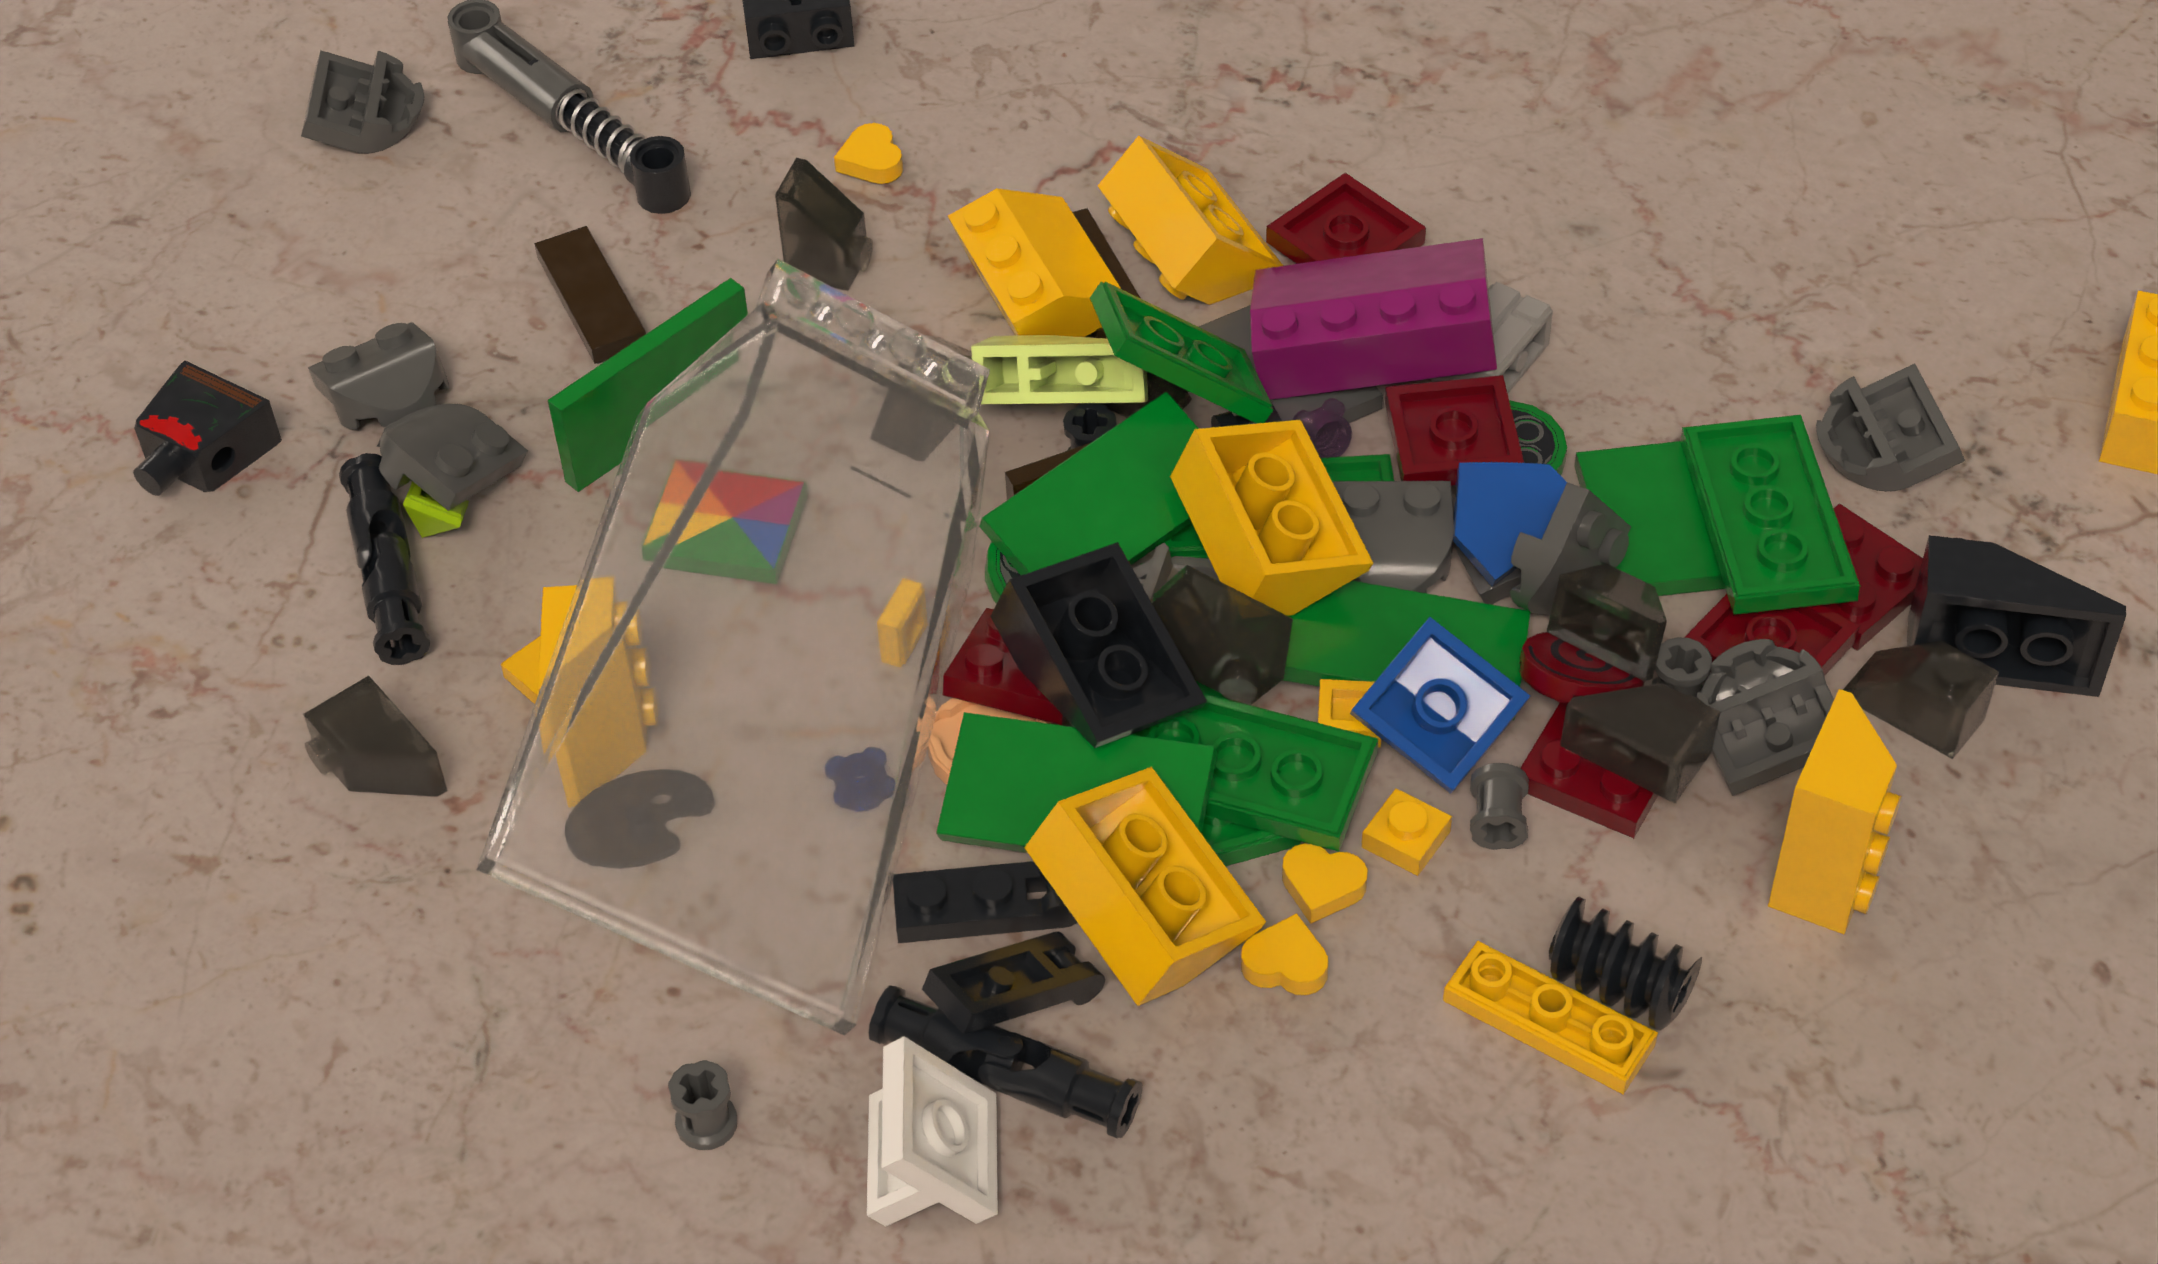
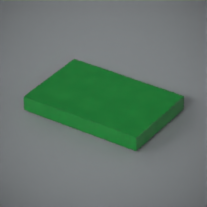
(1180, 353)
(1658, 500)

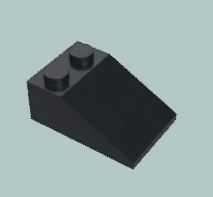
(2014, 617)
(1096, 646)

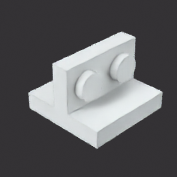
(930, 1139)

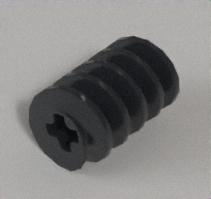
(1621, 966)

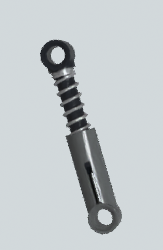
(493, 49)

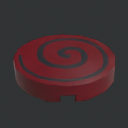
(1565, 671)

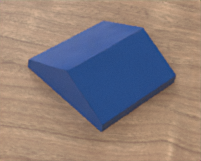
(1440, 705)

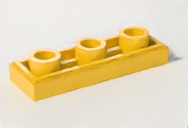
(1550, 1017)

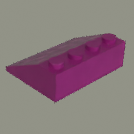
(1372, 319)

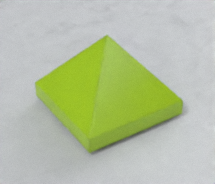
(429, 515)

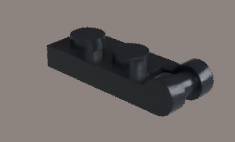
(975, 902)
(1012, 982)

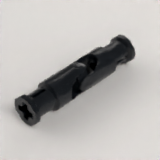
(384, 560)
(996, 1056)

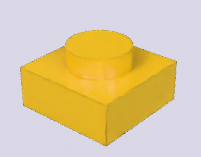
(1338, 700)
(1406, 831)

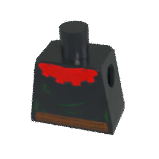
(201, 431)

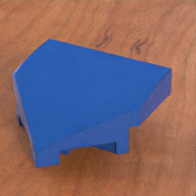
(1496, 505)

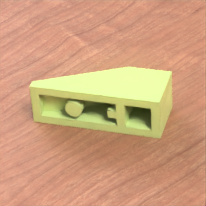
(1057, 371)

